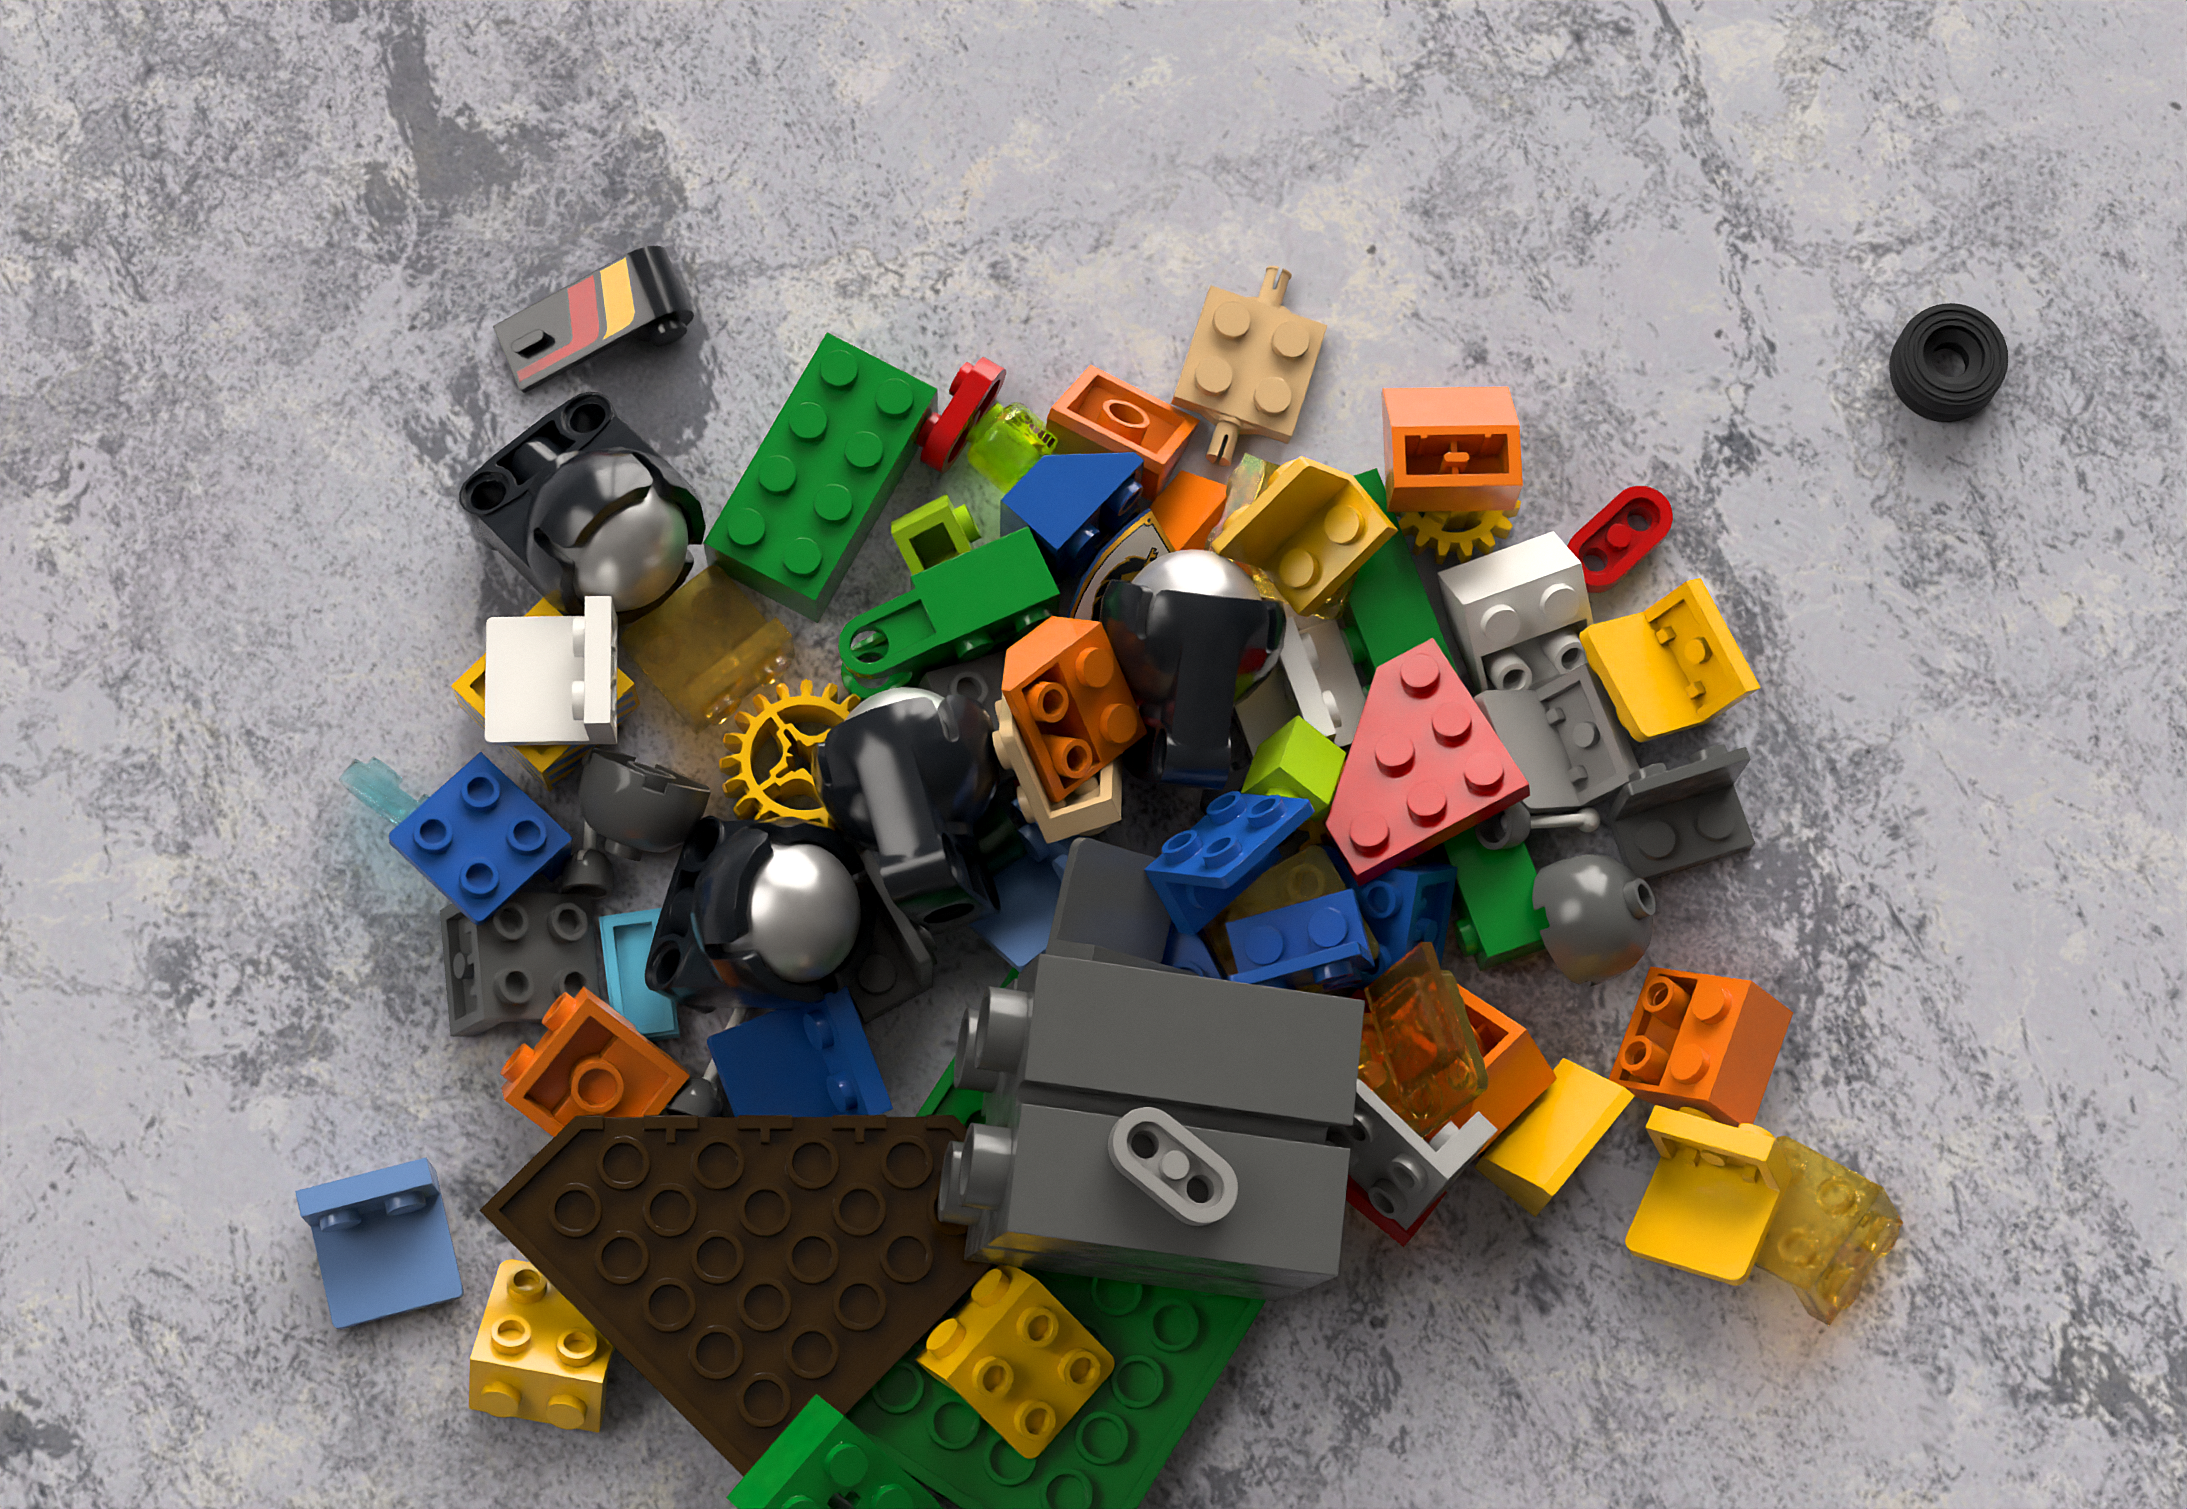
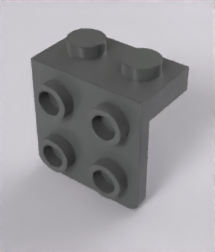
(1109, 909)

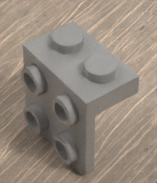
(1563, 740)

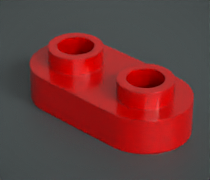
(973, 394)
(1616, 542)

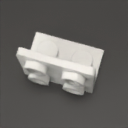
(552, 678)

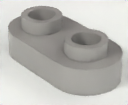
(1174, 1162)

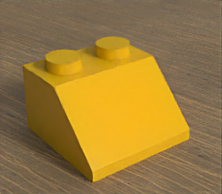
(1553, 1135)

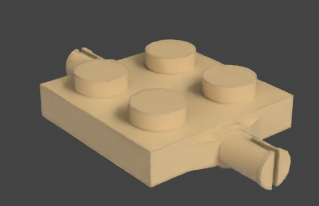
(1249, 365)

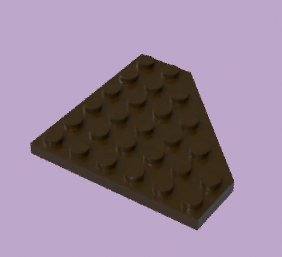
(746, 1254)

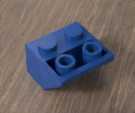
(1073, 506)

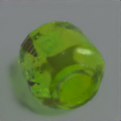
(1008, 444)

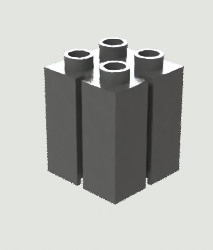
(1228, 1060)

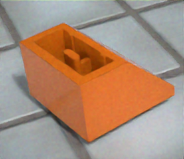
(1451, 449)
(1069, 702)
(1702, 1044)
(1513, 1067)

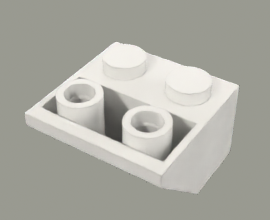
(1518, 614)

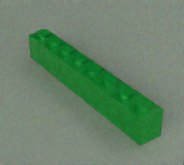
(1492, 887)

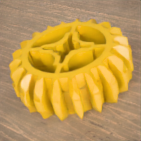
(784, 779)

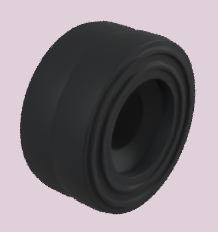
(1960, 330)

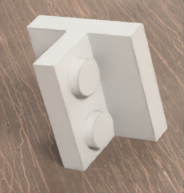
(1309, 681)

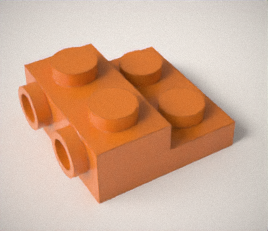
(589, 1067)

